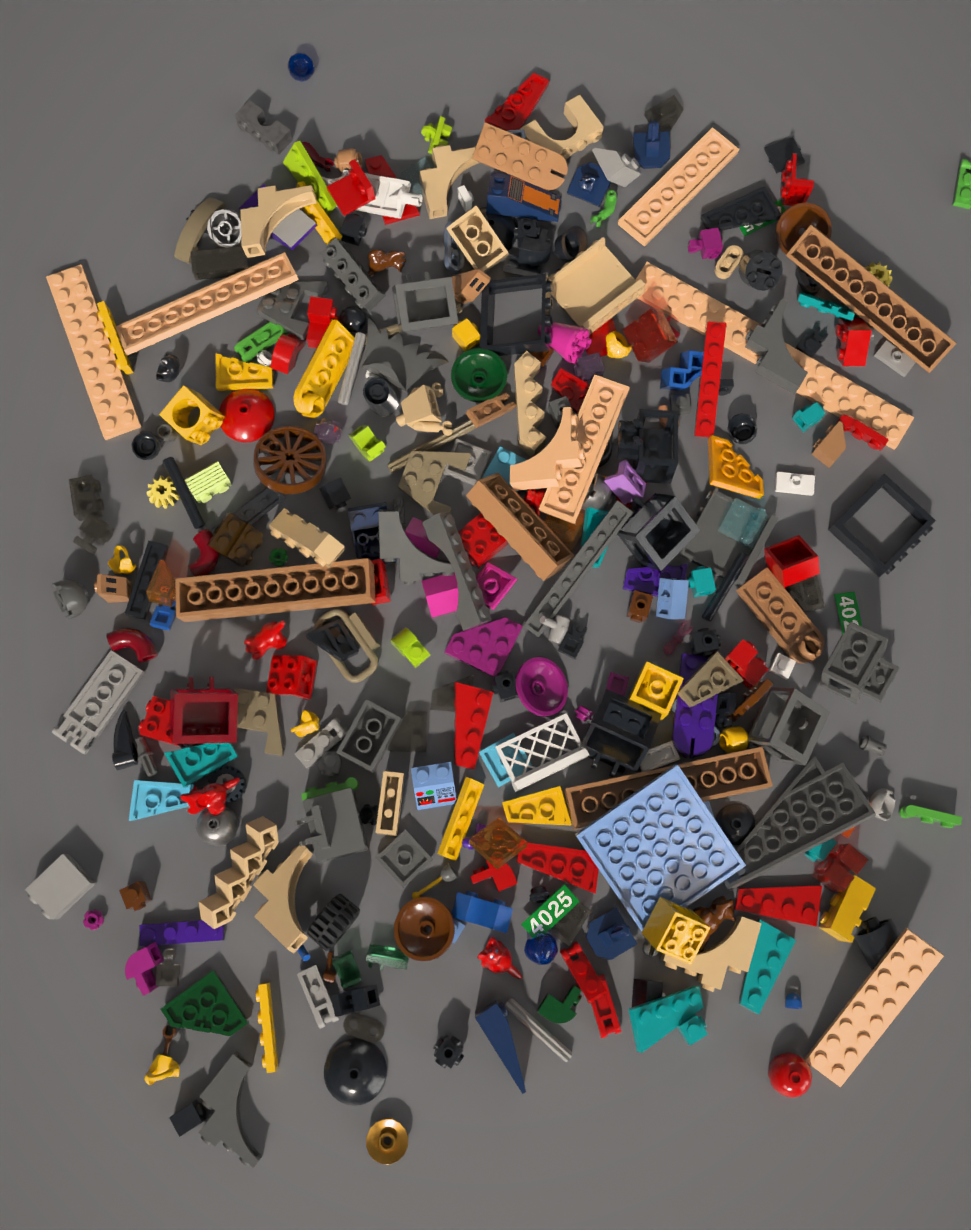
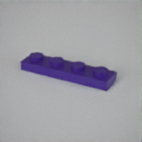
(179, 933)

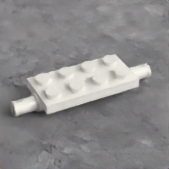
(389, 193)

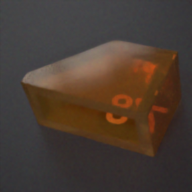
(162, 586)

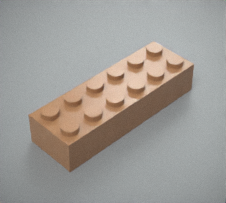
(520, 526)

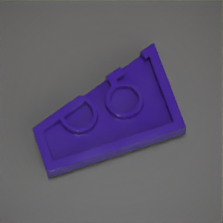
(647, 579)

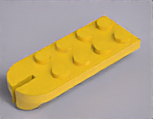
(324, 371)

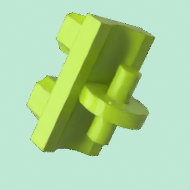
(440, 129)

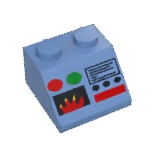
(433, 786)

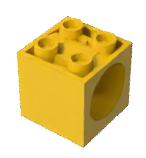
(180, 407)
(656, 688)
(675, 930)

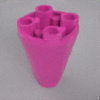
(568, 340)

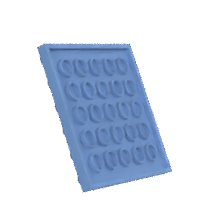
(660, 846)

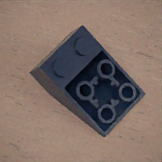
(365, 530)

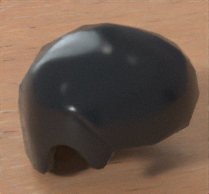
(168, 369)
(742, 428)
(146, 445)

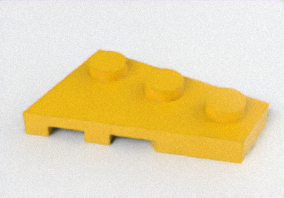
(239, 375)
(538, 808)

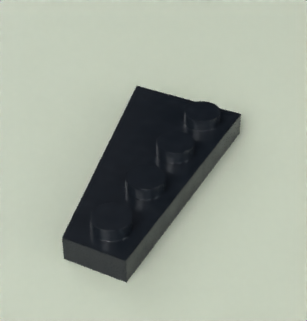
(743, 211)

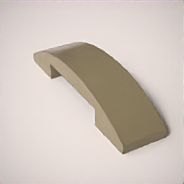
(195, 228)

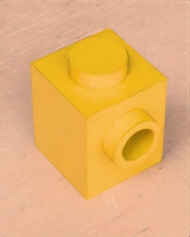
(466, 334)

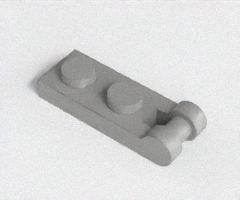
(321, 743)
(317, 995)

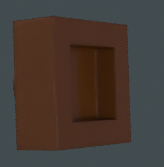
(543, 356)

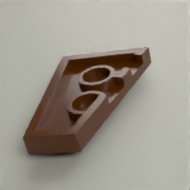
(751, 696)

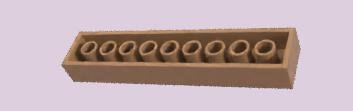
(871, 298)
(275, 590)
(710, 778)

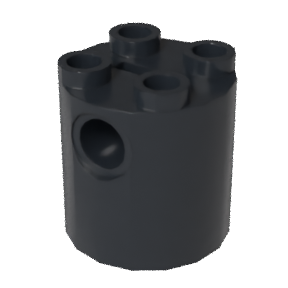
(760, 270)
(876, 939)

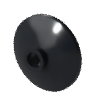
(728, 815)

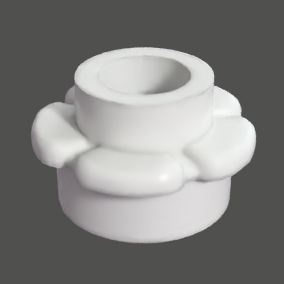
(264, 358)

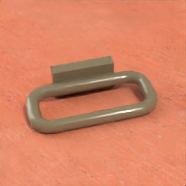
(362, 635)

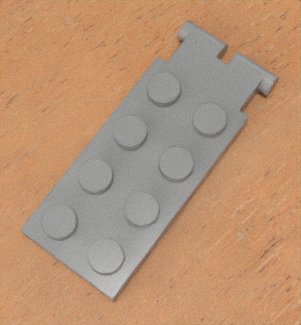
(98, 701)

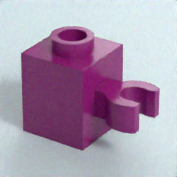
(708, 243)

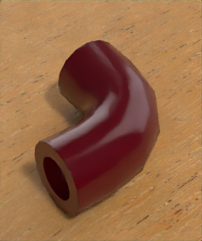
(208, 557)
(133, 639)

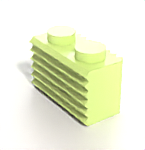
(208, 482)

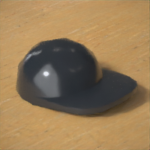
(354, 320)
(380, 396)

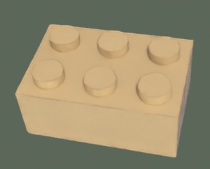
(477, 240)

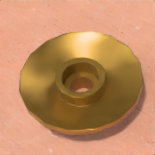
(383, 1152)

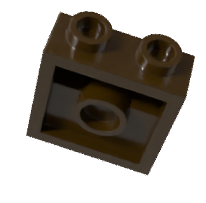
(236, 540)

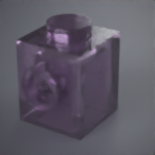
(588, 366)

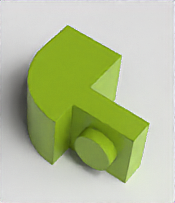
(367, 442)
(410, 647)

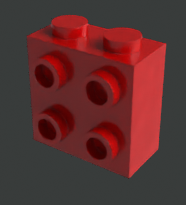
(481, 540)
(157, 721)

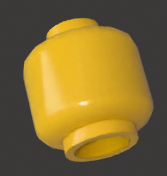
(733, 739)

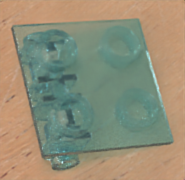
(744, 522)

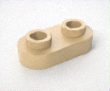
(728, 263)

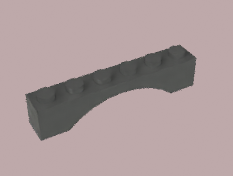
(471, 604)

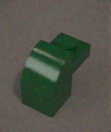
(560, 1011)

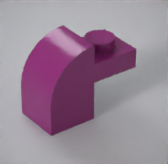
(140, 966)

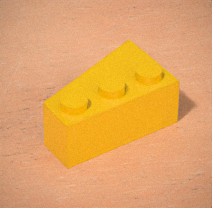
(846, 910)

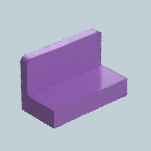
(626, 483)

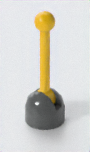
(447, 874)

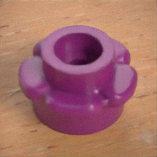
(583, 713)
(99, 919)

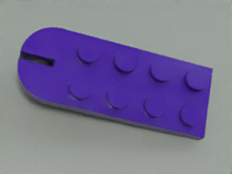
(694, 721)

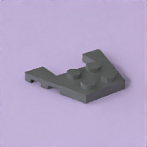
(284, 302)

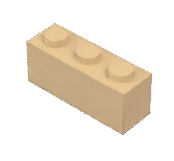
(390, 803)

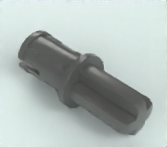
(145, 756)

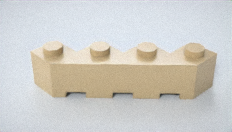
(528, 414)
(306, 538)
(235, 882)

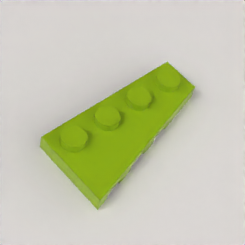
(304, 170)

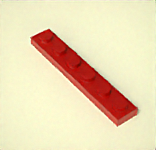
(710, 379)

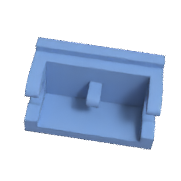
(672, 598)

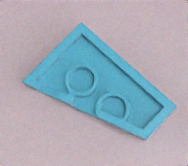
(156, 798)

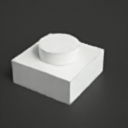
(465, 198)
(782, 666)

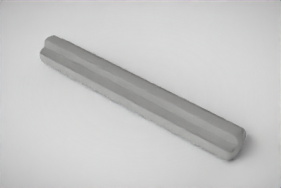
(352, 368)
(539, 1030)

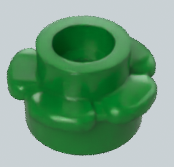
(283, 557)

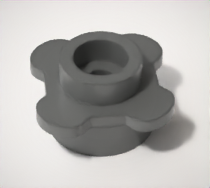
(161, 429)

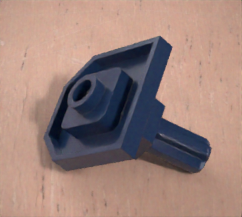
(652, 147)
(589, 184)
(610, 935)

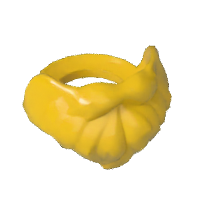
(615, 348)
(121, 566)
(308, 724)
(161, 1068)

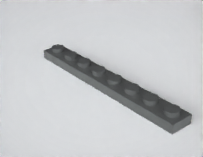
(578, 567)

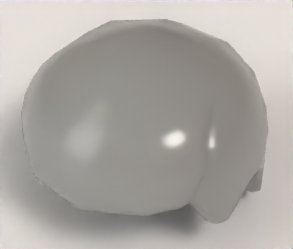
(882, 803)

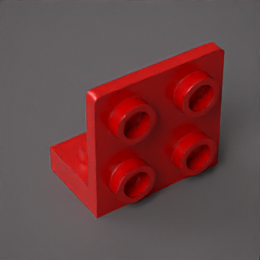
(352, 190)
(794, 190)
(291, 676)

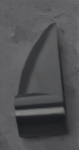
(124, 750)

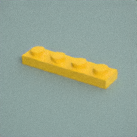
(324, 225)
(110, 331)
(460, 818)
(267, 1037)

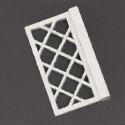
(548, 768)

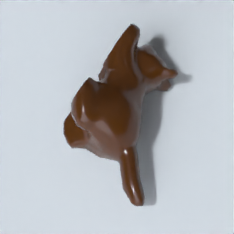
(380, 260)
(713, 916)

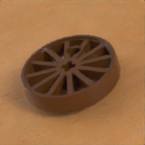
(289, 460)

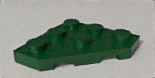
(206, 1008)

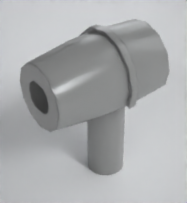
(559, 627)

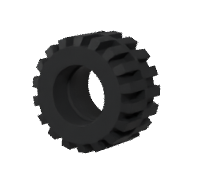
(333, 922)

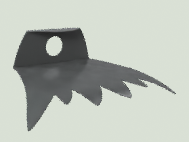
(393, 360)

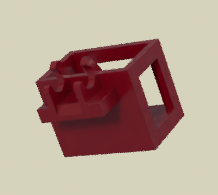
(203, 715)

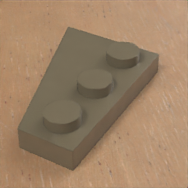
(709, 680)

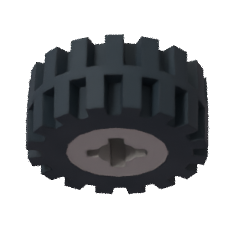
(225, 774)

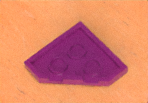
(485, 645)

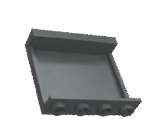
(717, 550)

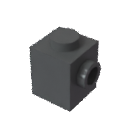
(556, 409)

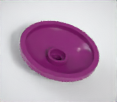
(549, 686)

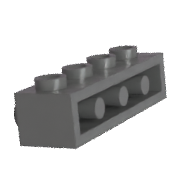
(352, 274)

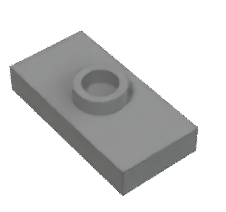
(895, 358)

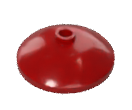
(251, 424)

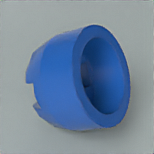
(793, 1001)

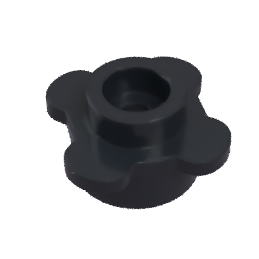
(365, 814)
(539, 894)

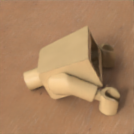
(422, 410)

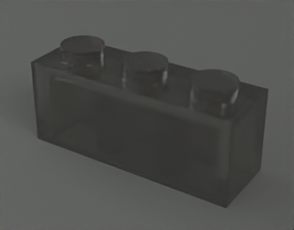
(218, 262)

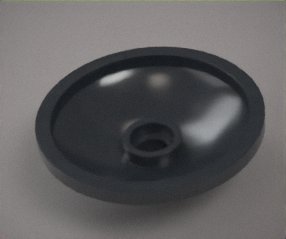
(502, 226)
(358, 1056)

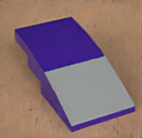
(291, 228)

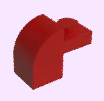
(286, 352)
(502, 877)

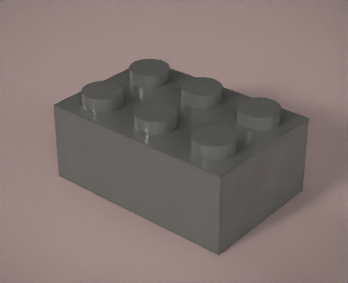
(369, 736)

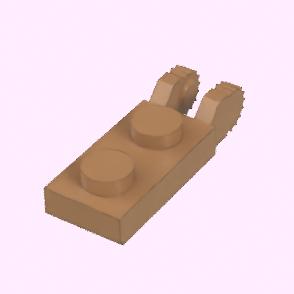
(489, 410)

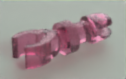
(676, 638)

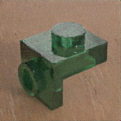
(347, 969)

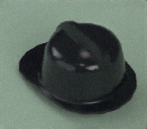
(570, 243)

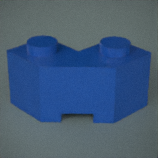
(680, 378)
(482, 912)

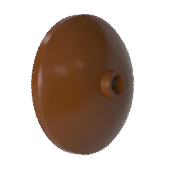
(797, 217)
(411, 929)

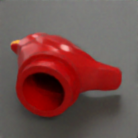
(534, 498)

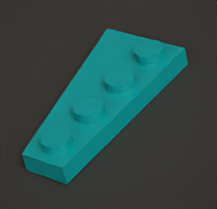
(765, 966)
(660, 1016)

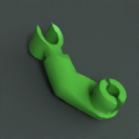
(609, 208)

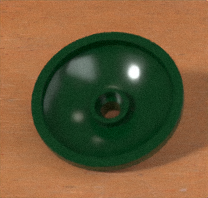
(481, 365)

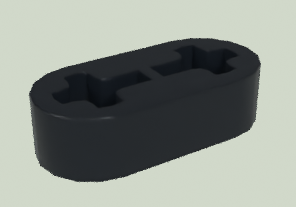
(804, 280)

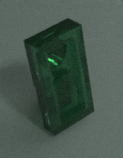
(386, 956)

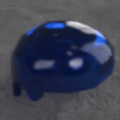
(300, 67)
(541, 949)

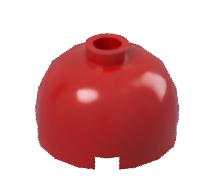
(790, 1075)

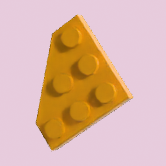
(731, 470)

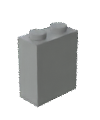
(60, 887)

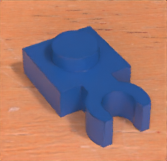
(163, 617)

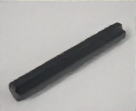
(183, 492)
(725, 587)

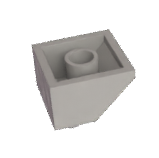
(617, 166)

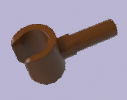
(329, 976)
(168, 1039)

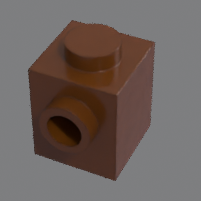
(639, 606)
(135, 896)

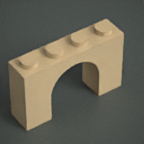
(583, 120)

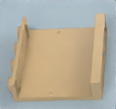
(594, 287)

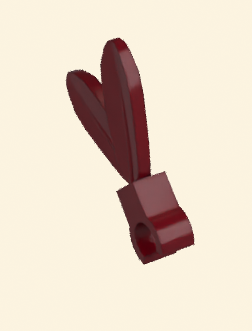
(316, 159)

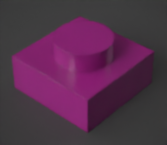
(617, 683)

